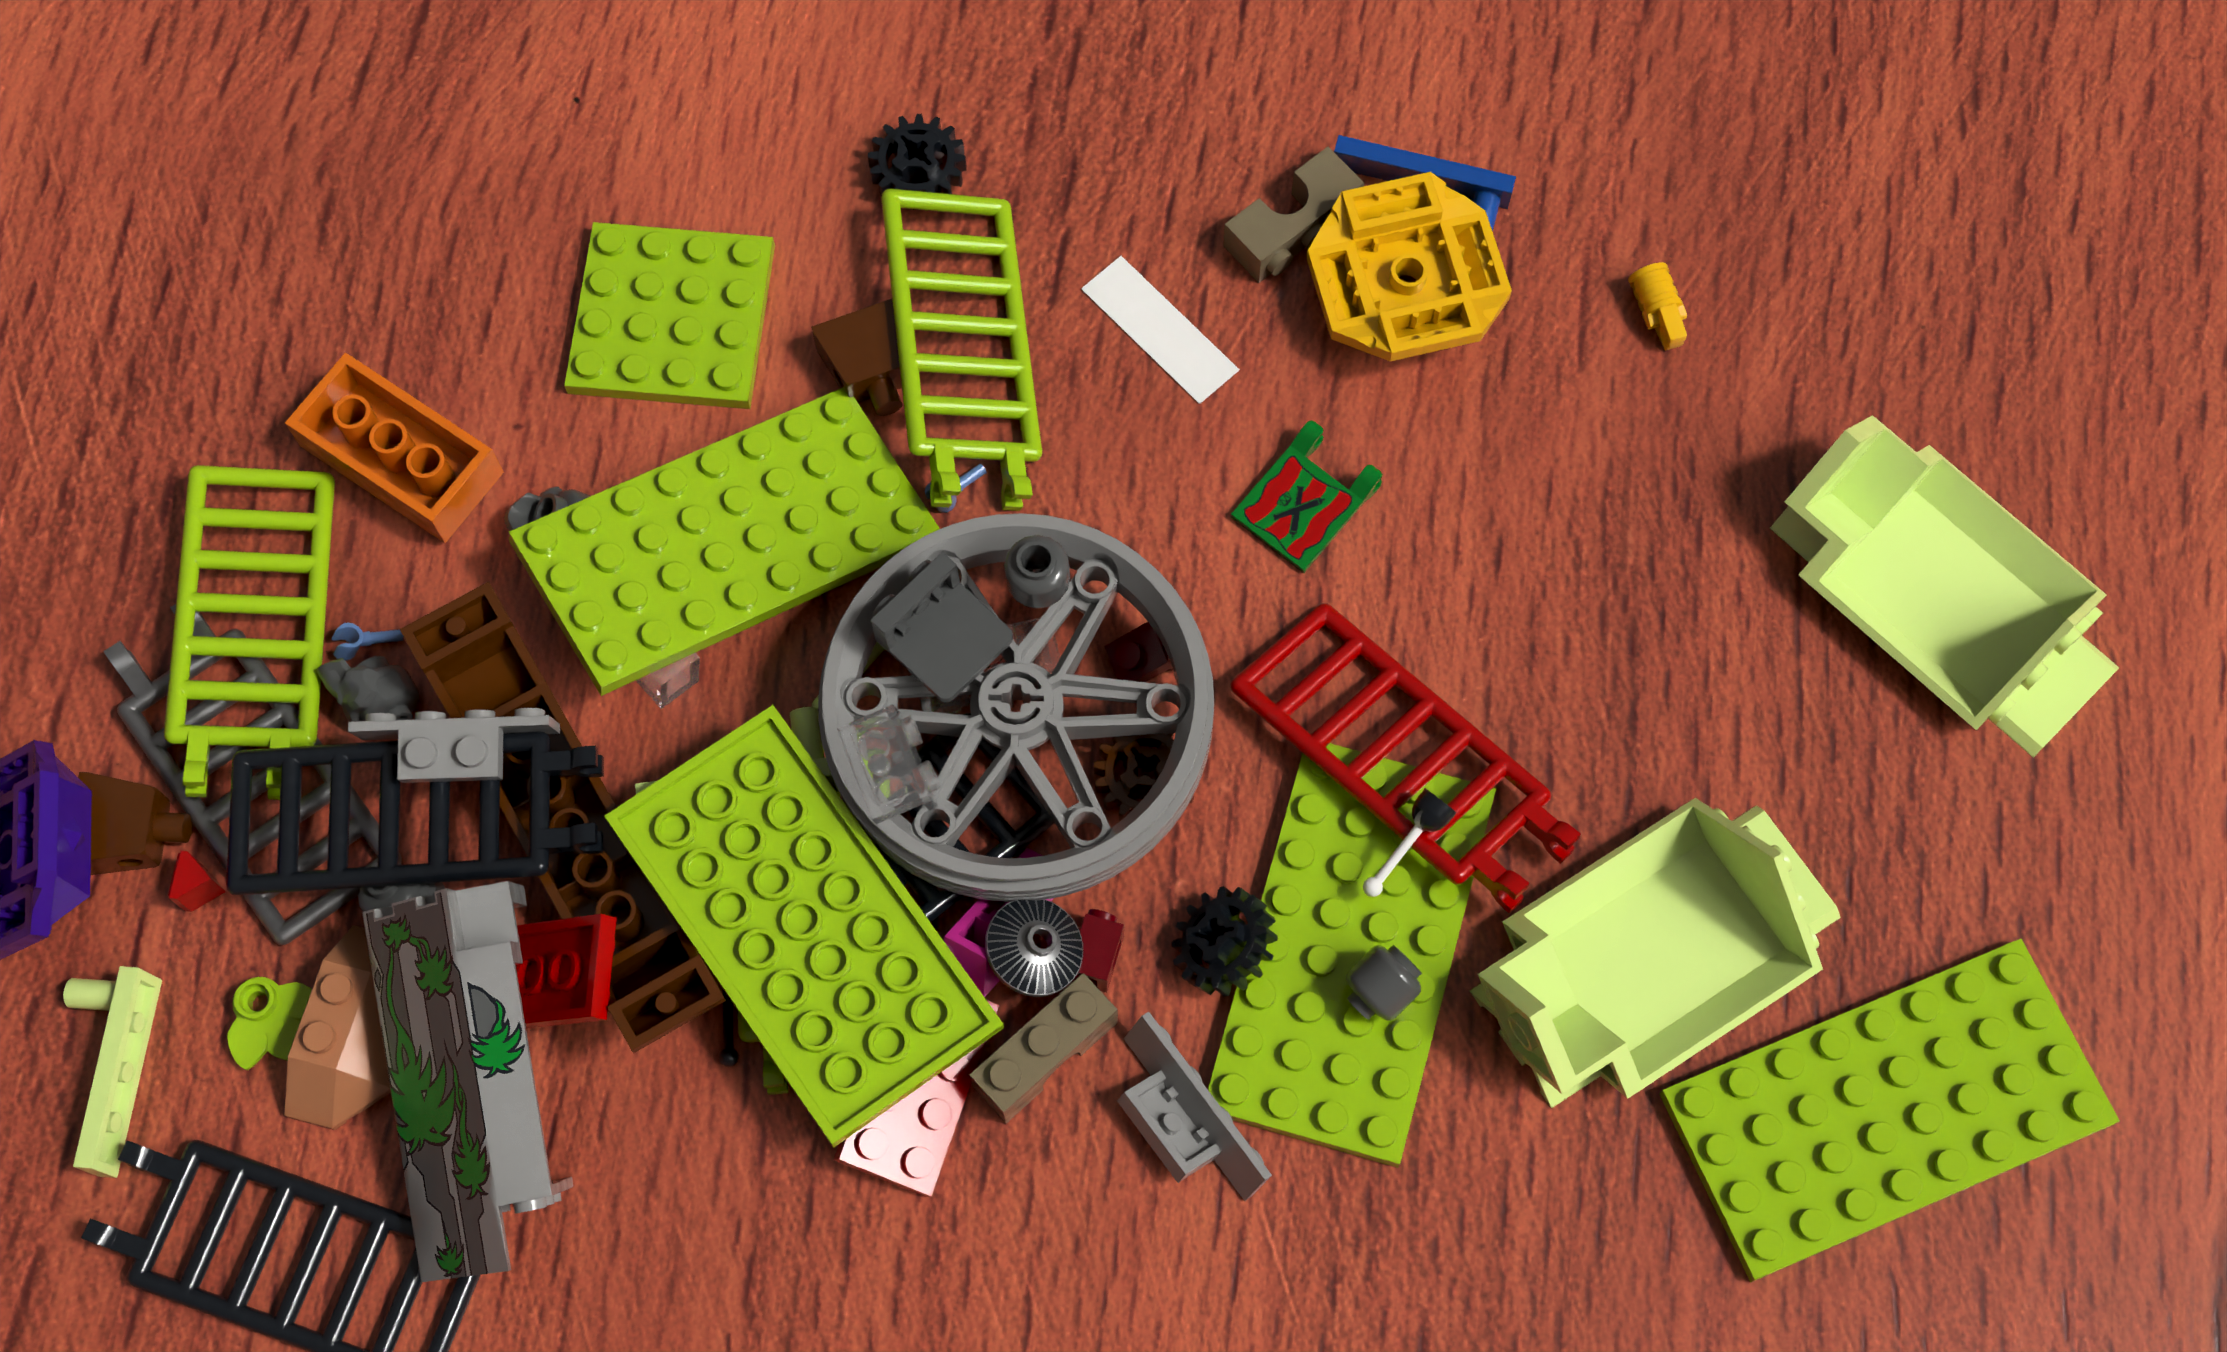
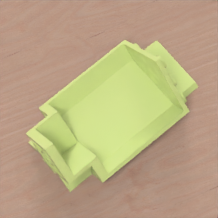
(1948, 583)
(1656, 951)

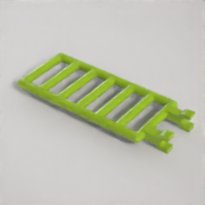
(942, 450)
(190, 601)

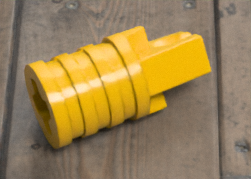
(1660, 303)

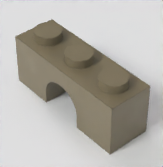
(1269, 240)
(1041, 1046)

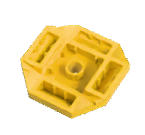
(1415, 231)

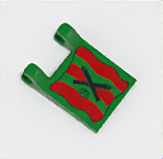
(1300, 505)

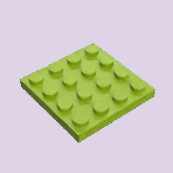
(670, 315)

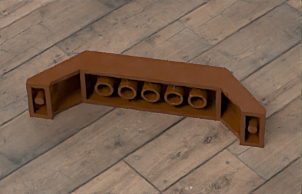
(483, 664)

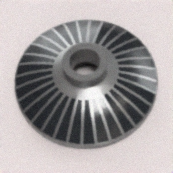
(1017, 958)

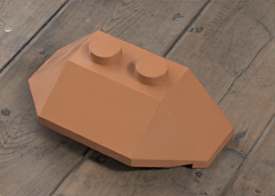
(338, 1049)

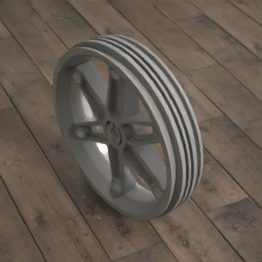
(1040, 716)

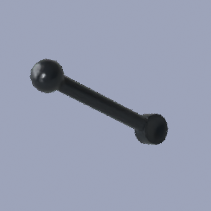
(729, 1055)

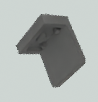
(939, 629)

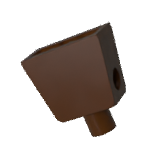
(863, 355)
(130, 824)

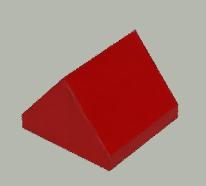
(192, 883)

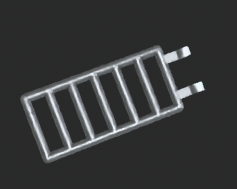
(207, 818)

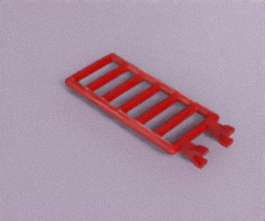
(1504, 884)

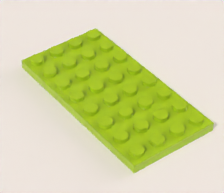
(721, 539)
(804, 925)
(1293, 1043)
(1887, 1109)

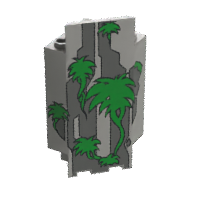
(460, 1072)

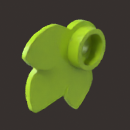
(267, 1029)

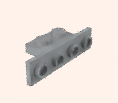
(451, 748)
(1183, 1117)

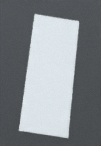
(1160, 329)

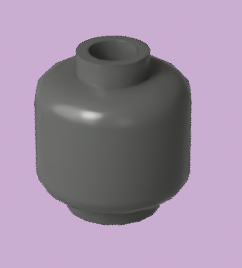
(1037, 571)
(1383, 983)

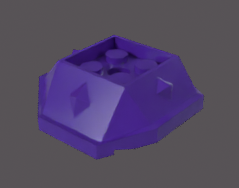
(41, 844)

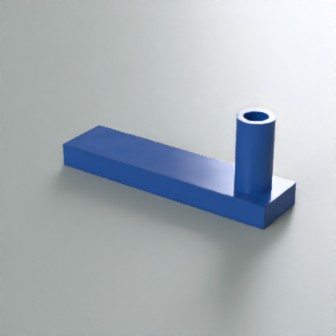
(1482, 186)

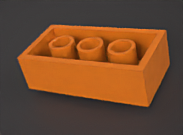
(395, 447)

